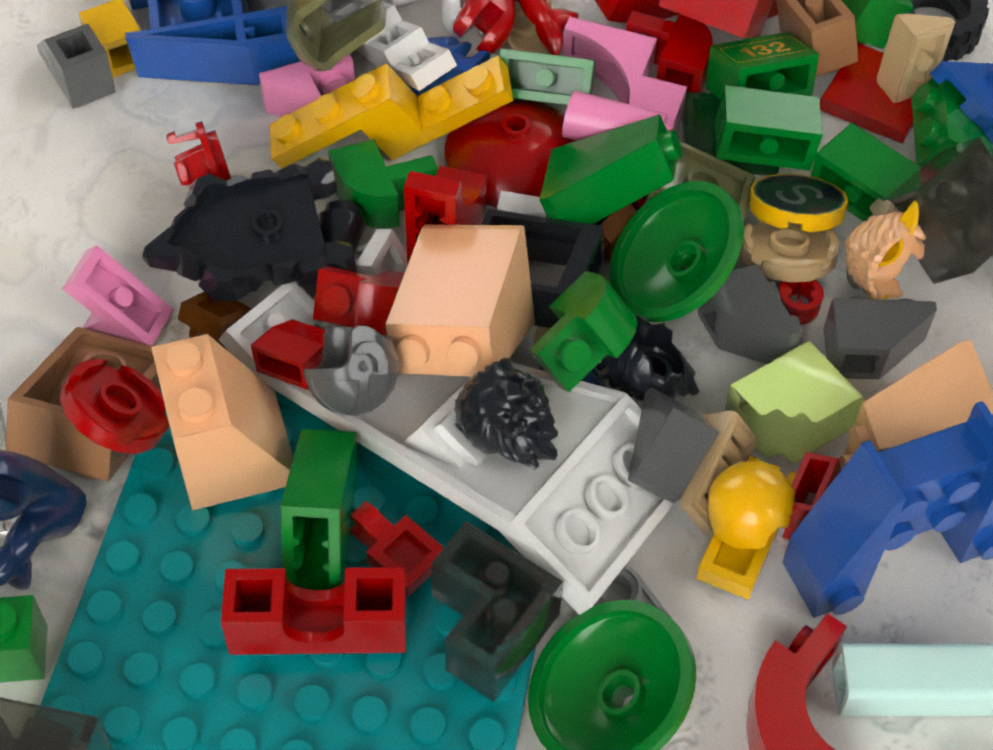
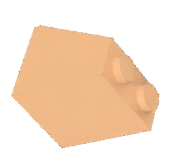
(462, 299)
(923, 401)
(221, 422)

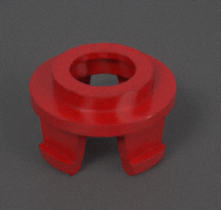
(201, 159)

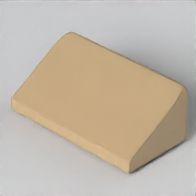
(912, 52)

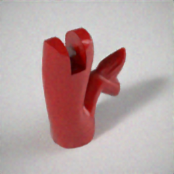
(497, 20)

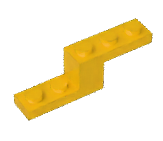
(390, 112)

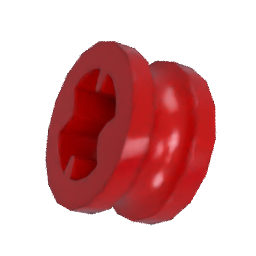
(811, 291)

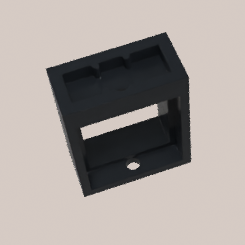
(560, 243)

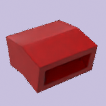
(288, 350)
(813, 476)

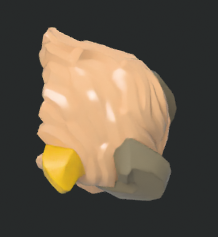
(881, 247)

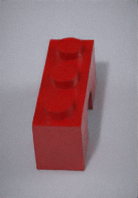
(275, 617)

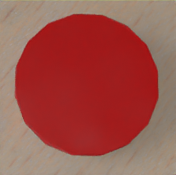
(114, 406)

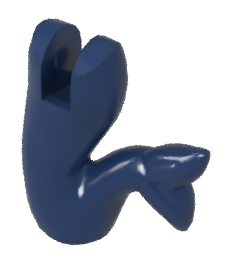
(46, 507)

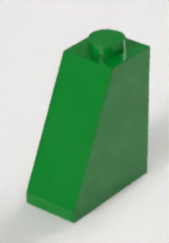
(609, 170)
(319, 508)

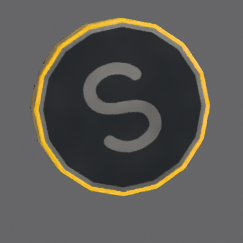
(799, 201)

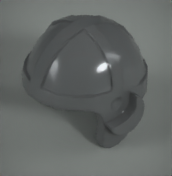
(355, 370)

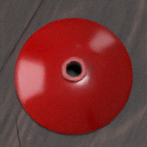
(508, 147)

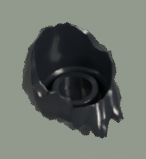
(648, 363)
(507, 414)

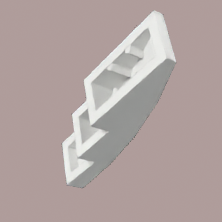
(401, 47)

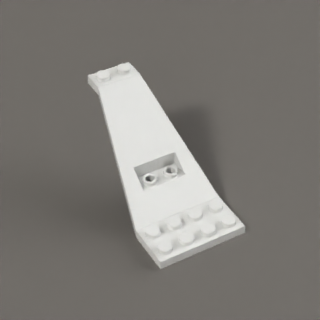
(565, 516)

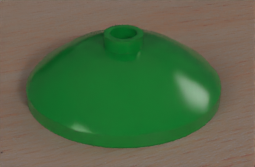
(677, 251)
(600, 662)

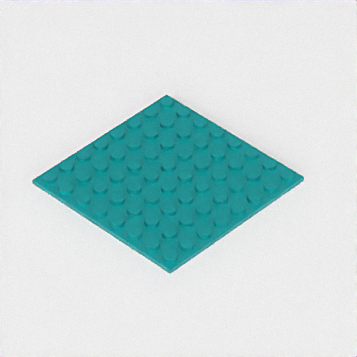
(154, 653)

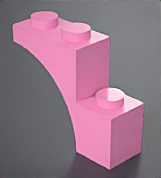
(625, 66)

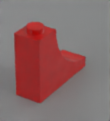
(442, 199)

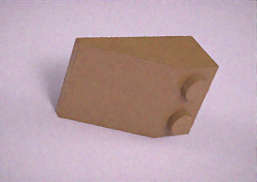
(38, 420)

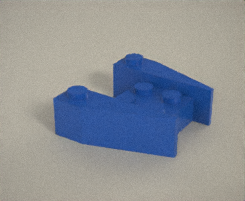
(209, 41)
(889, 499)

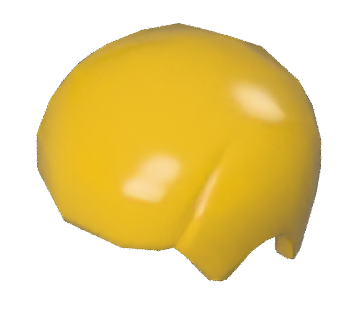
(749, 504)

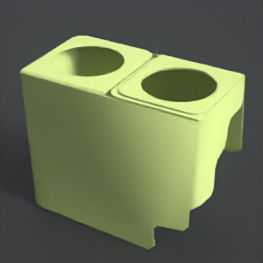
(795, 403)

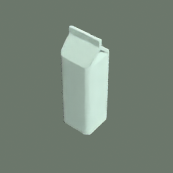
(913, 679)

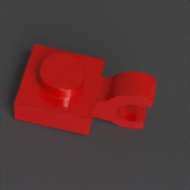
(395, 545)

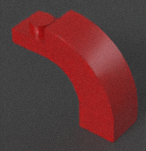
(777, 703)

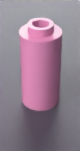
(593, 115)

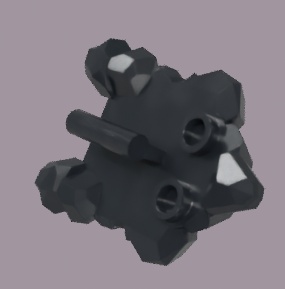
(251, 232)

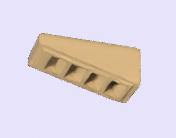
(732, 445)

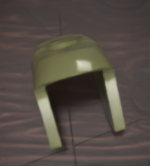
(329, 39)

